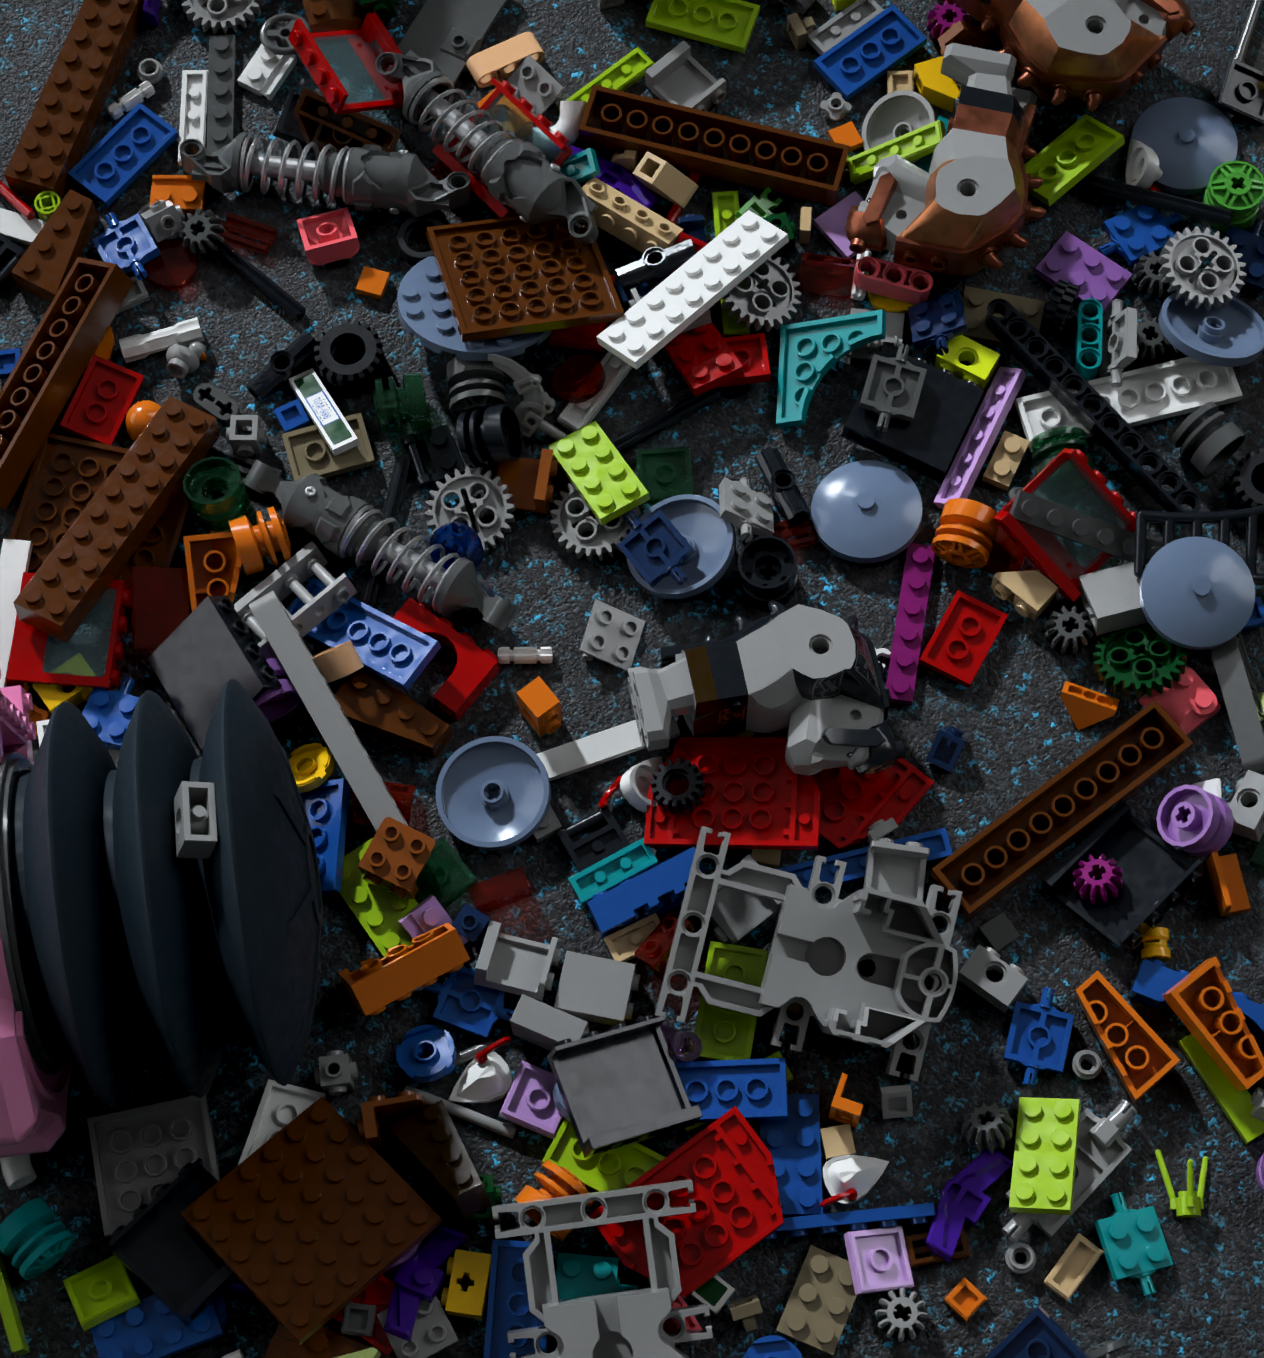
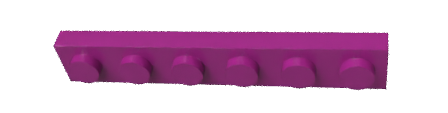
(910, 623)

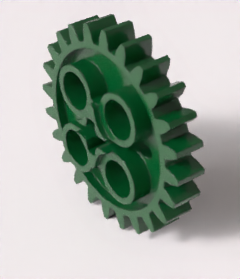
(1138, 661)

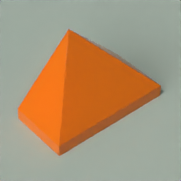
(1087, 705)

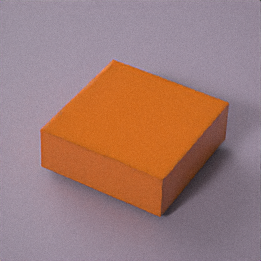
(846, 135)
(372, 282)
(965, 1299)

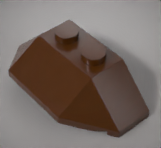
(332, 15)
(354, 129)

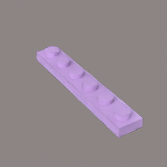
(981, 435)

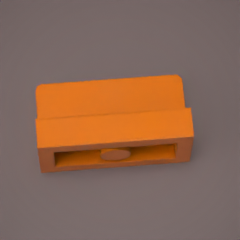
(1227, 884)
(843, 1109)

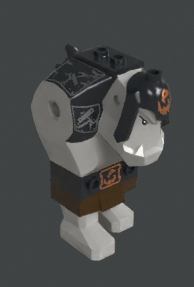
(775, 674)

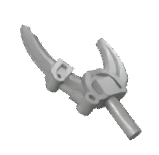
(536, 401)

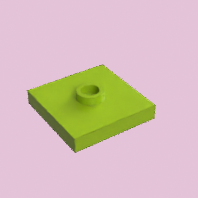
(101, 1292)

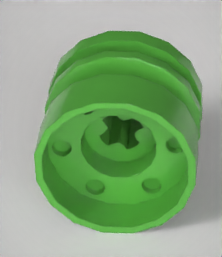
(1236, 188)

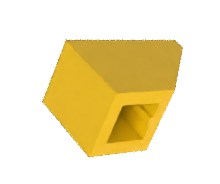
(933, 85)

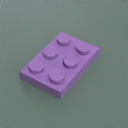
(1084, 267)

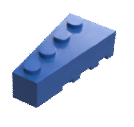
(648, 893)

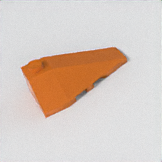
(211, 566)

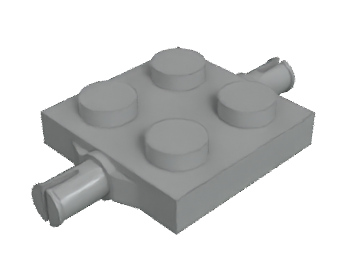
(1119, 342)
(746, 508)

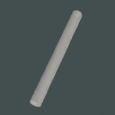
(467, 1114)

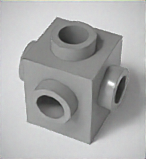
(163, 220)
(246, 435)
(340, 1082)

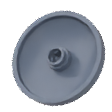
(1189, 142)
(1213, 336)
(866, 511)
(709, 536)
(1197, 593)
(493, 793)

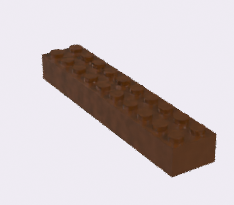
(74, 96)
(715, 145)
(55, 363)
(116, 520)
(1061, 810)

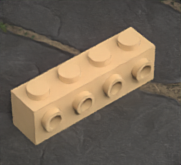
(629, 219)

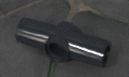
(655, 264)
(271, 377)
(776, 475)

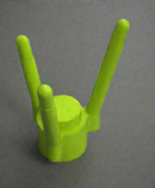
(1188, 1202)

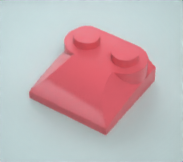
(328, 236)
(1187, 703)

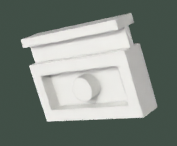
(266, 72)

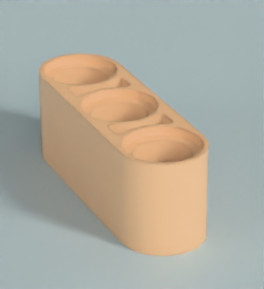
(503, 59)
(338, 661)

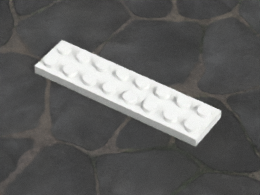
(692, 289)
(1143, 398)

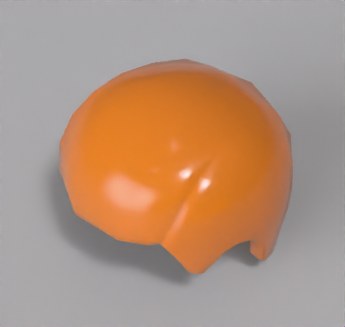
(139, 417)

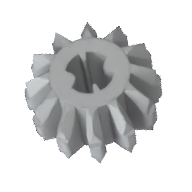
(898, 1324)

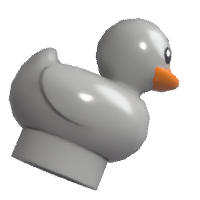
(185, 360)

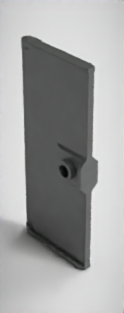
(450, 32)

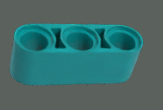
(1088, 328)

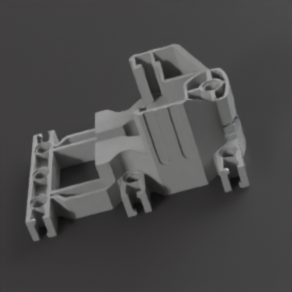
(819, 956)
(609, 1323)

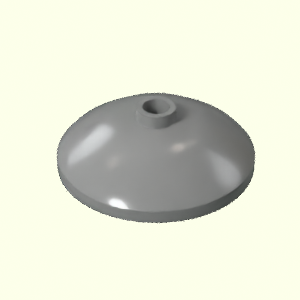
(895, 116)

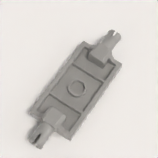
(1098, 1154)

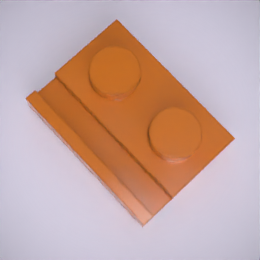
(180, 191)

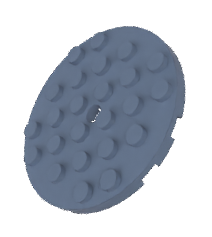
(428, 315)

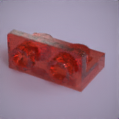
(657, 946)

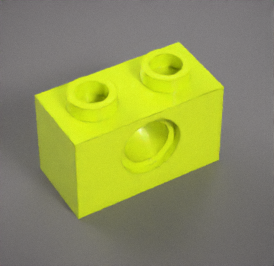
(983, 360)

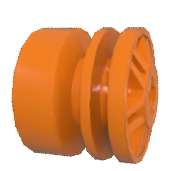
(965, 533)
(260, 540)
(559, 1184)

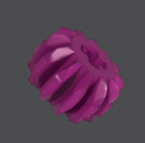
(943, 17)
(1098, 889)

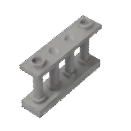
(289, 579)

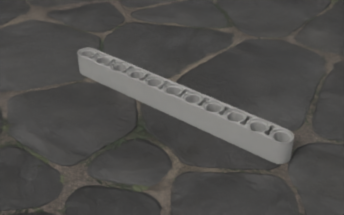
(325, 710)

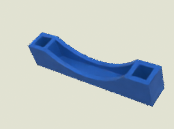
(1155, 979)

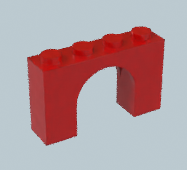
(474, 666)

